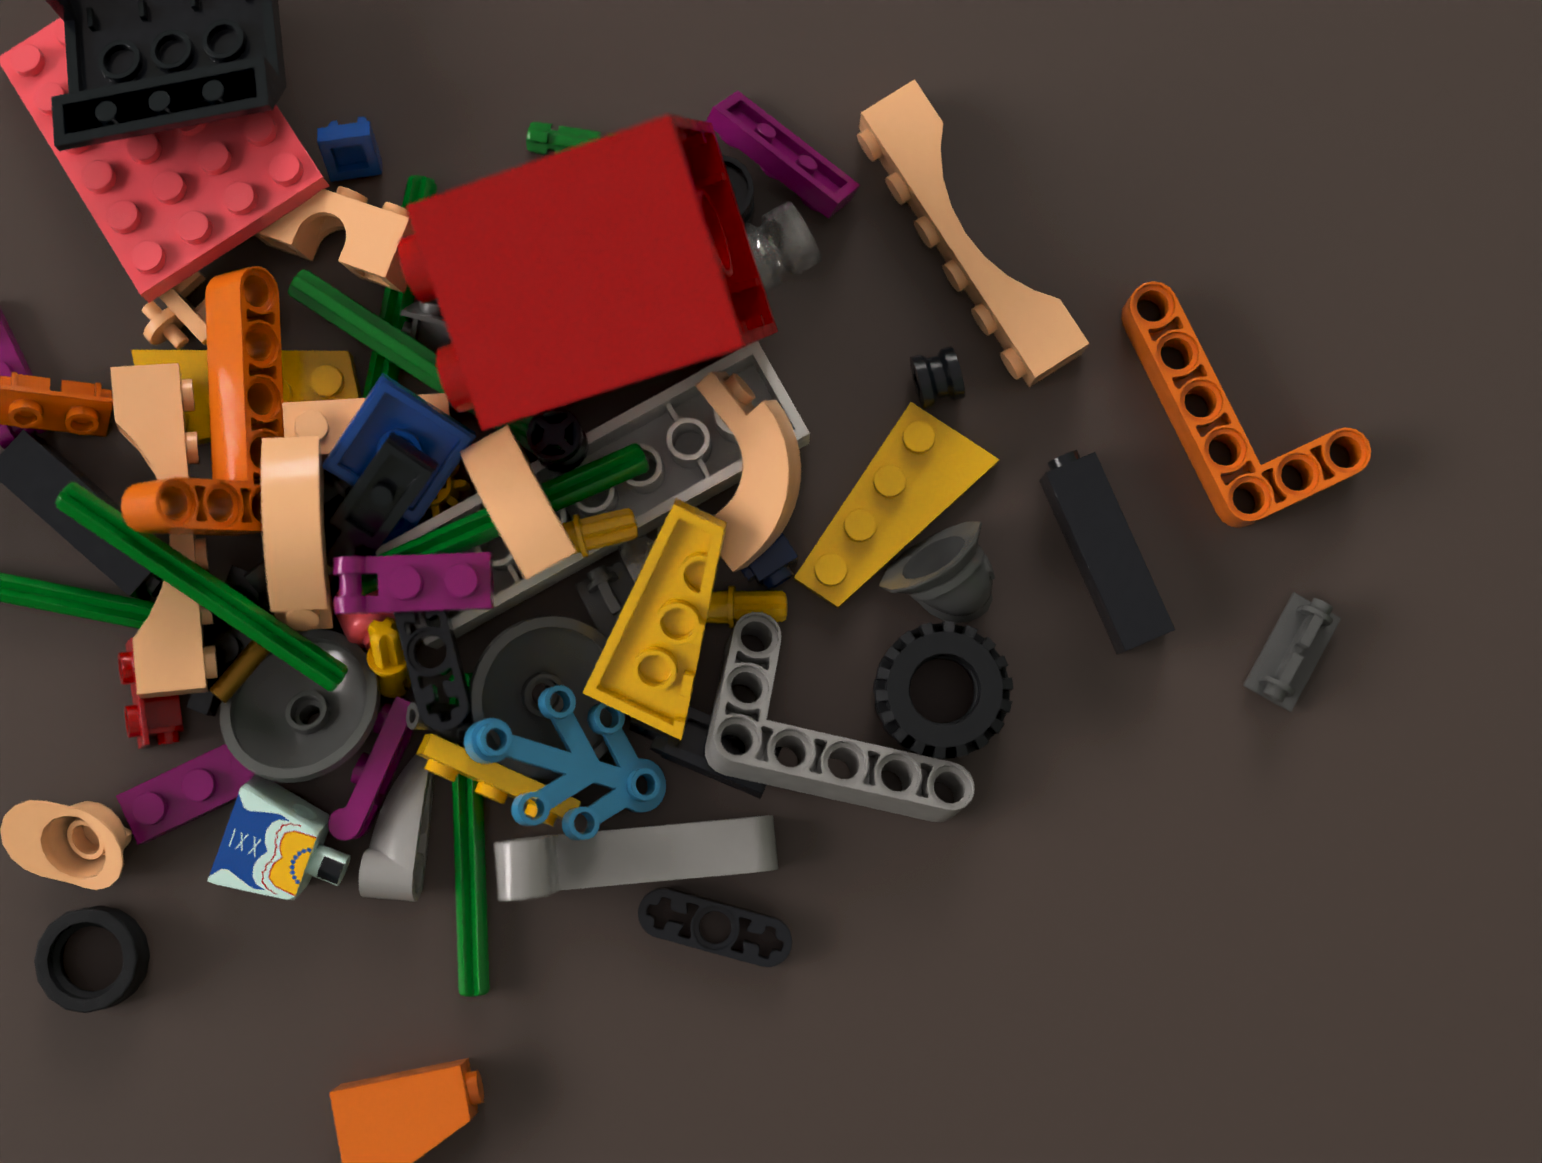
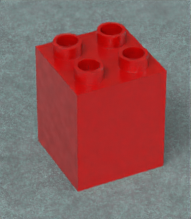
(586, 270)

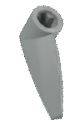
(399, 844)

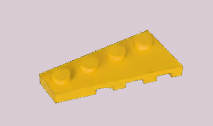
(304, 374)
(900, 493)
(661, 629)

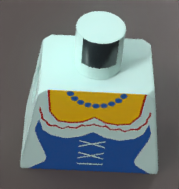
(275, 844)

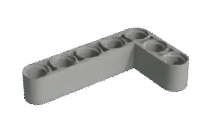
(815, 748)
(635, 855)

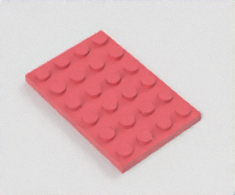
(172, 194)

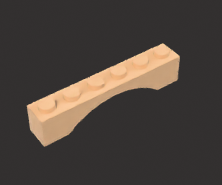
(1028, 324)
(151, 416)

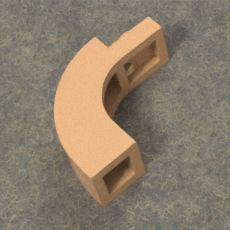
(769, 468)
(517, 502)
(295, 532)

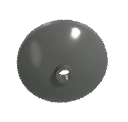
(532, 653)
(270, 713)

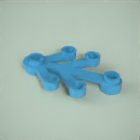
(577, 764)

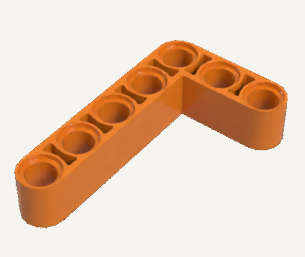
(243, 409)
(1221, 422)

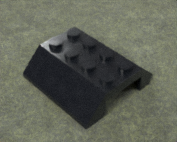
(164, 66)

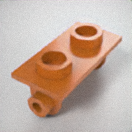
(75, 409)

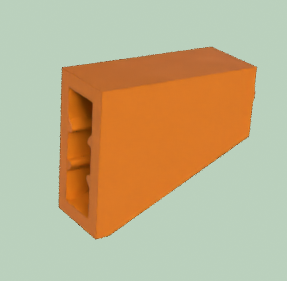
(404, 1112)

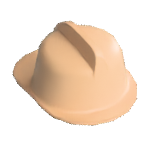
(67, 843)

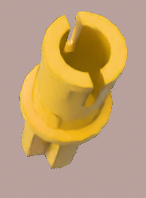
(601, 530)
(733, 604)
(387, 658)

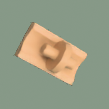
(167, 323)

